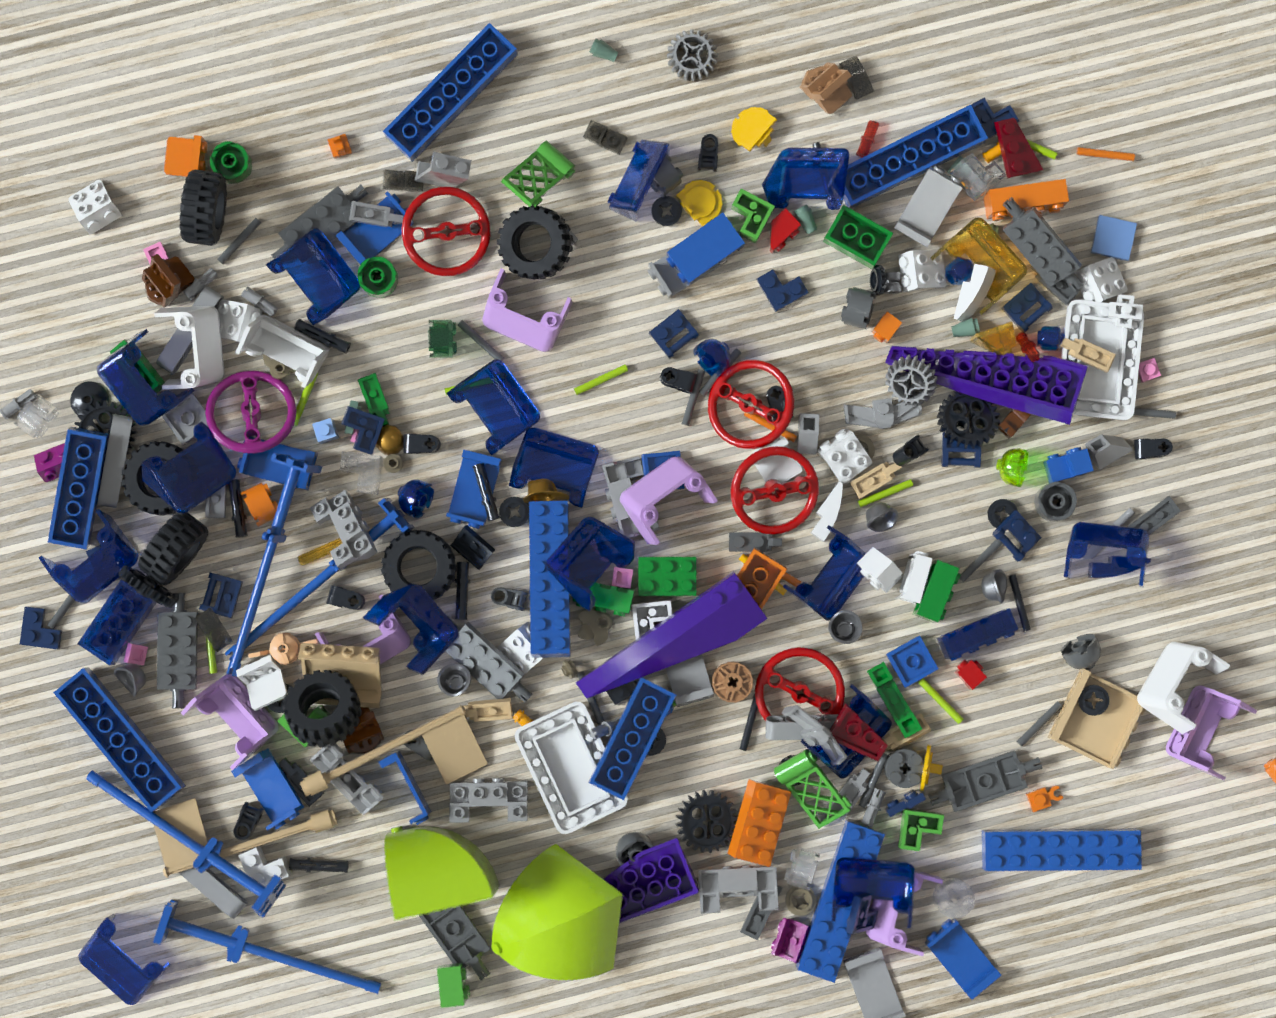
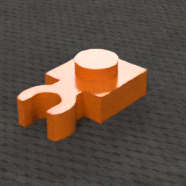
(1041, 798)

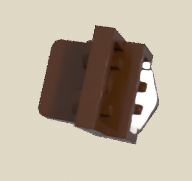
(166, 279)
(366, 734)

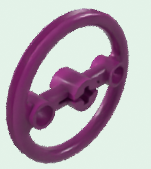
(256, 444)

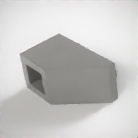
(808, 433)
(1107, 449)

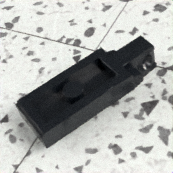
(295, 775)

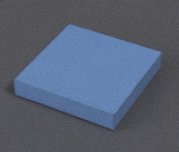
(1113, 238)

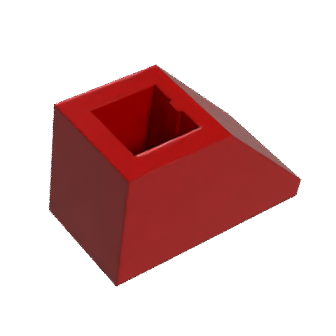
(782, 228)

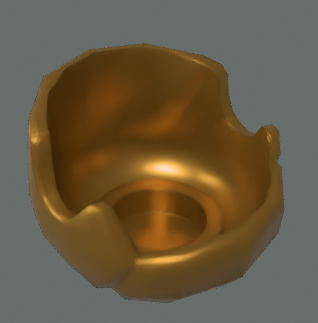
(390, 440)

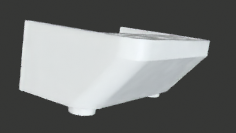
(207, 345)
(284, 345)
(1159, 688)

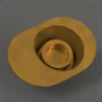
(544, 491)

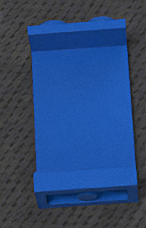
(369, 240)
(704, 248)
(262, 467)
(467, 498)
(398, 757)
(270, 788)
(962, 958)

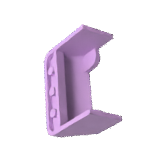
(504, 321)
(641, 496)
(392, 642)
(233, 705)
(1205, 710)
(886, 918)

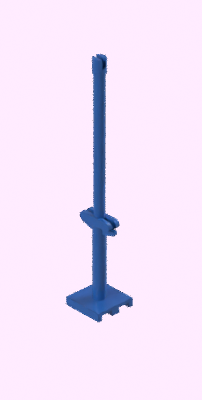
(393, 517)
(273, 535)
(206, 855)
(237, 944)

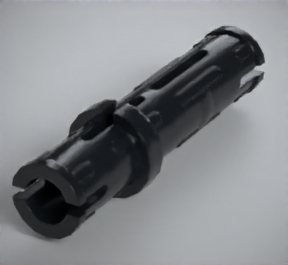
(322, 336)
(237, 509)
(492, 514)
(462, 590)
(295, 864)

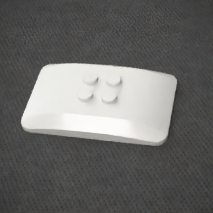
(1103, 393)
(561, 764)

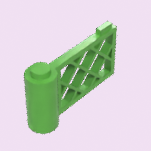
(551, 162)
(800, 767)

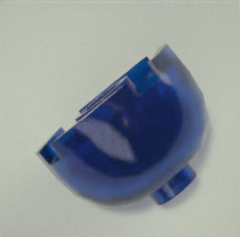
(713, 356)
(414, 497)

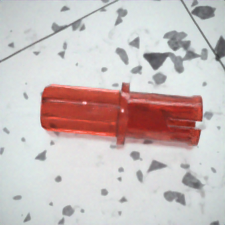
(867, 139)
(1027, 346)

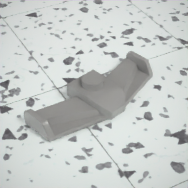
(882, 414)
(816, 734)

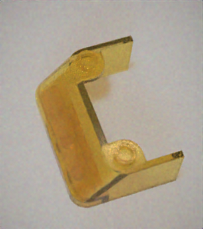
(987, 249)

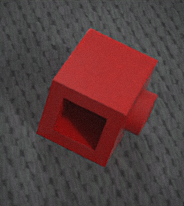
(970, 673)

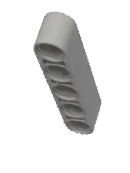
(181, 341)
(114, 461)
(785, 728)
(216, 890)

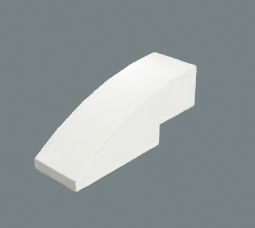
(974, 292)
(828, 512)

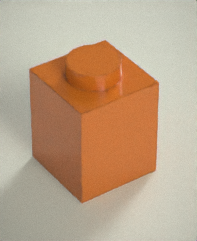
(886, 327)

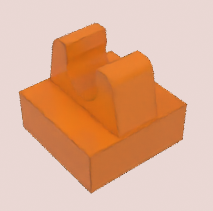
(339, 146)

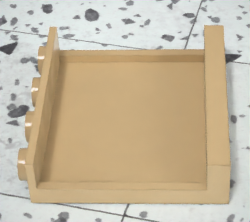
(358, 664)
(1101, 735)

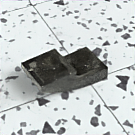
(859, 80)
(604, 137)
(401, 181)
(213, 629)

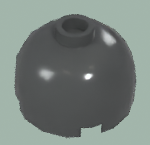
(1082, 653)
(631, 845)

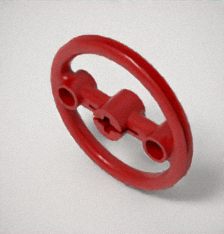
(409, 240)
(780, 423)
(811, 487)
(768, 670)

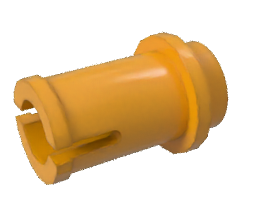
(992, 153)
(522, 718)

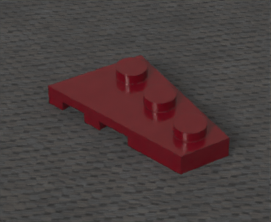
(1015, 149)
(857, 735)

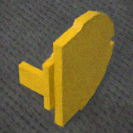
(753, 128)
(701, 201)
(929, 767)

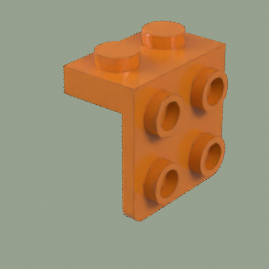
(185, 155)

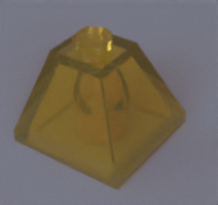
(997, 339)

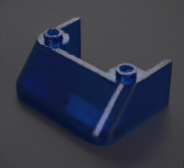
(130, 386)
(1132, 539)
(100, 568)
(835, 580)
(435, 627)
(872, 716)
(876, 877)

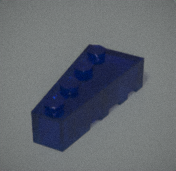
(977, 633)

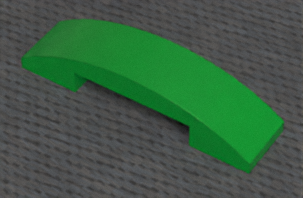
(894, 700)

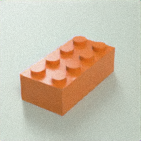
(1043, 196)
(761, 575)
(759, 823)

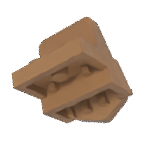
(827, 86)

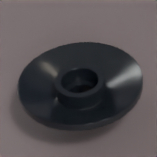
(91, 389)

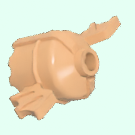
(291, 651)

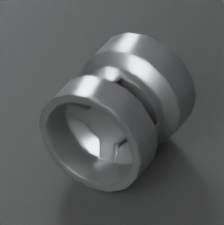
(892, 283)

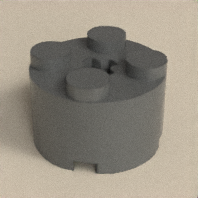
(667, 177)
(859, 307)
(1051, 491)
(912, 775)

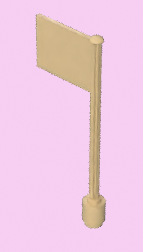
(447, 739)
(188, 819)

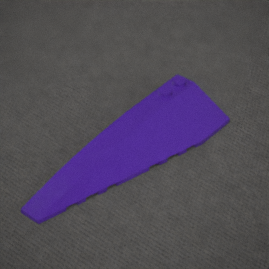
(1038, 387)
(702, 625)
(653, 880)

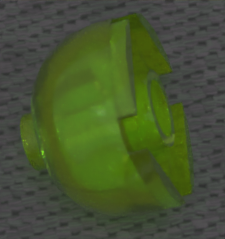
(1013, 466)

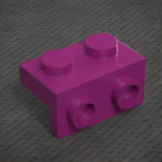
(49, 462)
(790, 939)

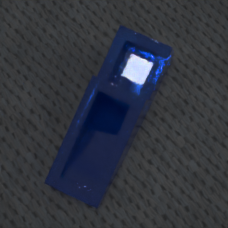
(1116, 566)

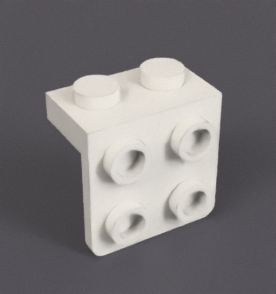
(94, 207)
(920, 271)
(1101, 280)
(235, 318)
(844, 455)
(778, 467)
(517, 648)
(263, 682)

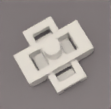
(1126, 309)

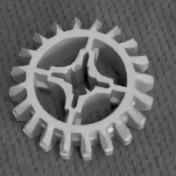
(687, 48)
(921, 378)

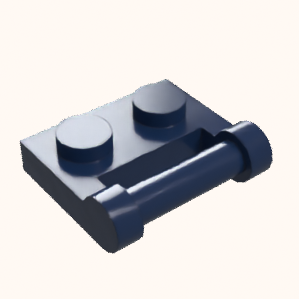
(1024, 301)
(669, 329)
(952, 447)
(1021, 531)
(227, 595)

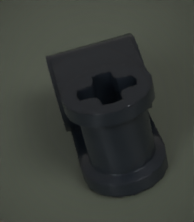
(708, 156)
(683, 380)
(776, 404)
(418, 444)
(1149, 448)
(911, 450)
(342, 598)
(248, 820)

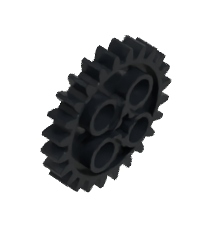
(96, 413)
(951, 420)
(147, 586)
(689, 823)

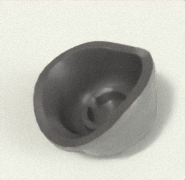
(881, 517)
(995, 586)
(845, 627)
(131, 677)
(454, 679)

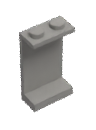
(443, 170)
(929, 205)
(668, 278)
(690, 681)
(873, 985)

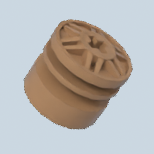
(721, 678)

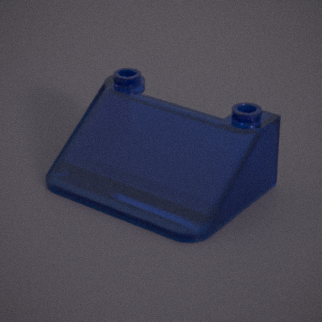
(808, 175)
(638, 177)
(318, 273)
(498, 403)
(555, 458)
(190, 474)
(586, 557)
(116, 968)

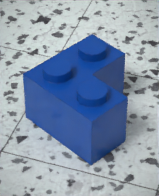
(1071, 465)

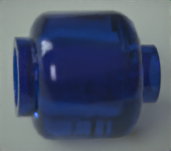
(959, 271)
(1050, 338)

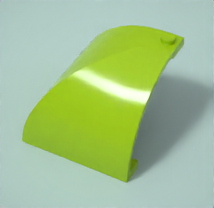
(434, 871)
(558, 919)

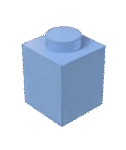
(325, 430)

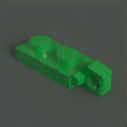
(374, 396)

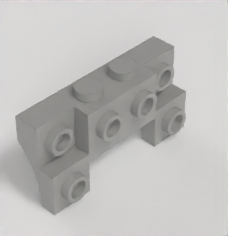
(618, 479)
(351, 528)
(349, 784)
(494, 793)
(738, 883)

